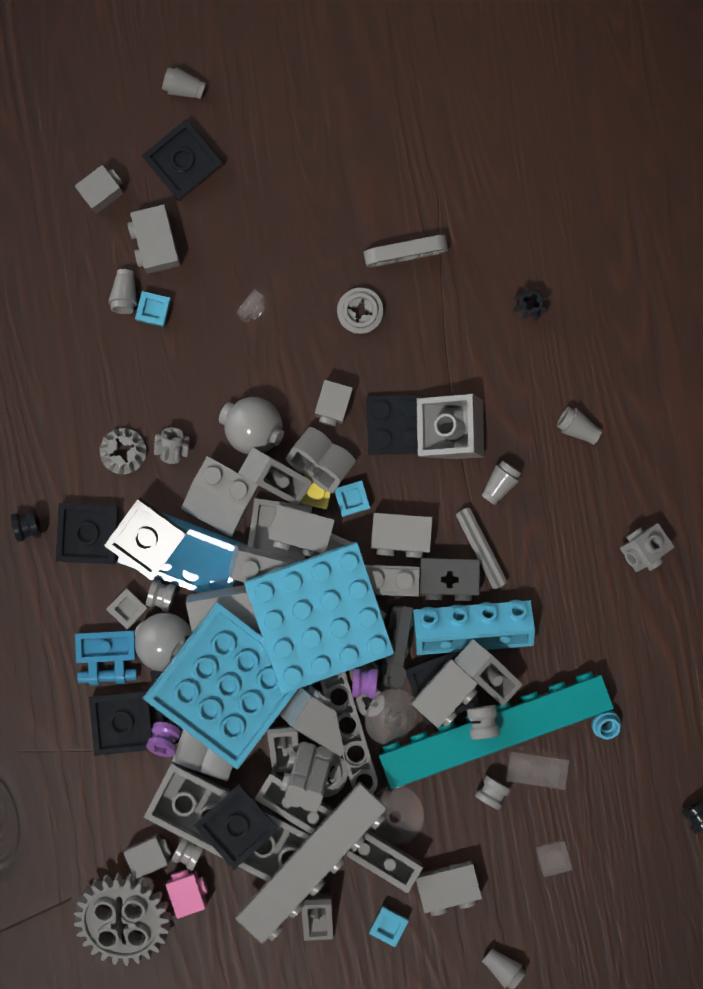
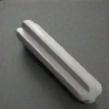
(481, 548)

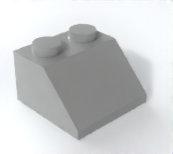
(450, 427)
(219, 496)
(314, 718)

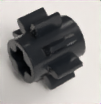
(525, 298)

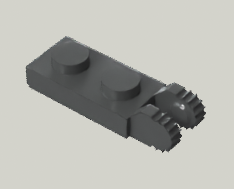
(398, 625)

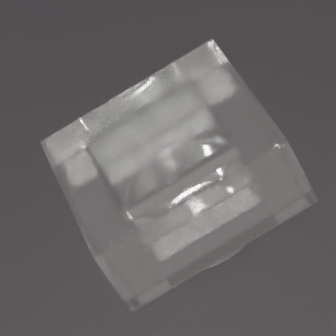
(251, 307)
(553, 858)

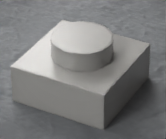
(127, 608)

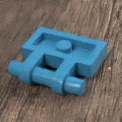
(105, 647)

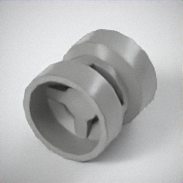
(483, 722)

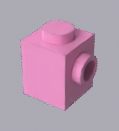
(187, 892)

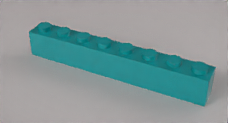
(516, 723)

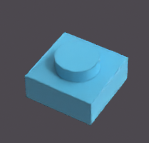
(153, 309)
(352, 498)
(388, 926)

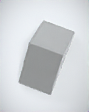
(281, 743)
(317, 917)

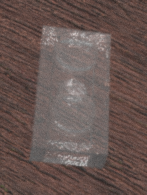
(537, 770)

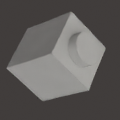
(100, 188)
(333, 403)
(148, 856)

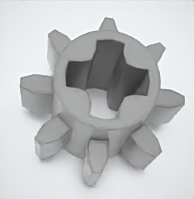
(171, 445)

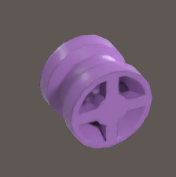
(364, 683)
(163, 739)

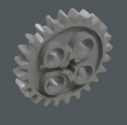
(148, 918)

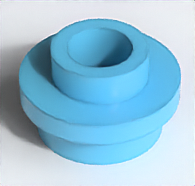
(611, 729)

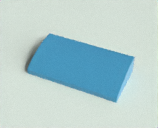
(198, 560)

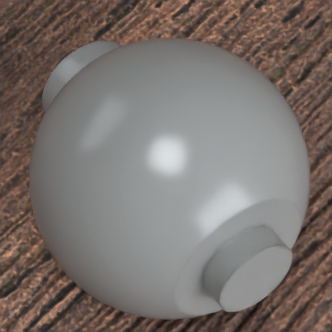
(252, 424)
(160, 639)

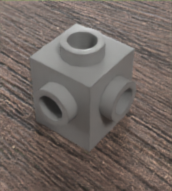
(646, 548)

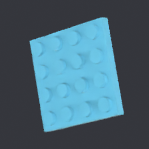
(318, 617)
(221, 687)

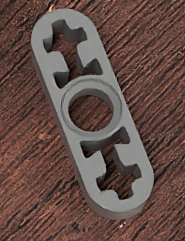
(405, 251)

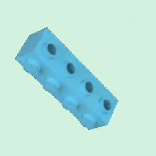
(488, 623)

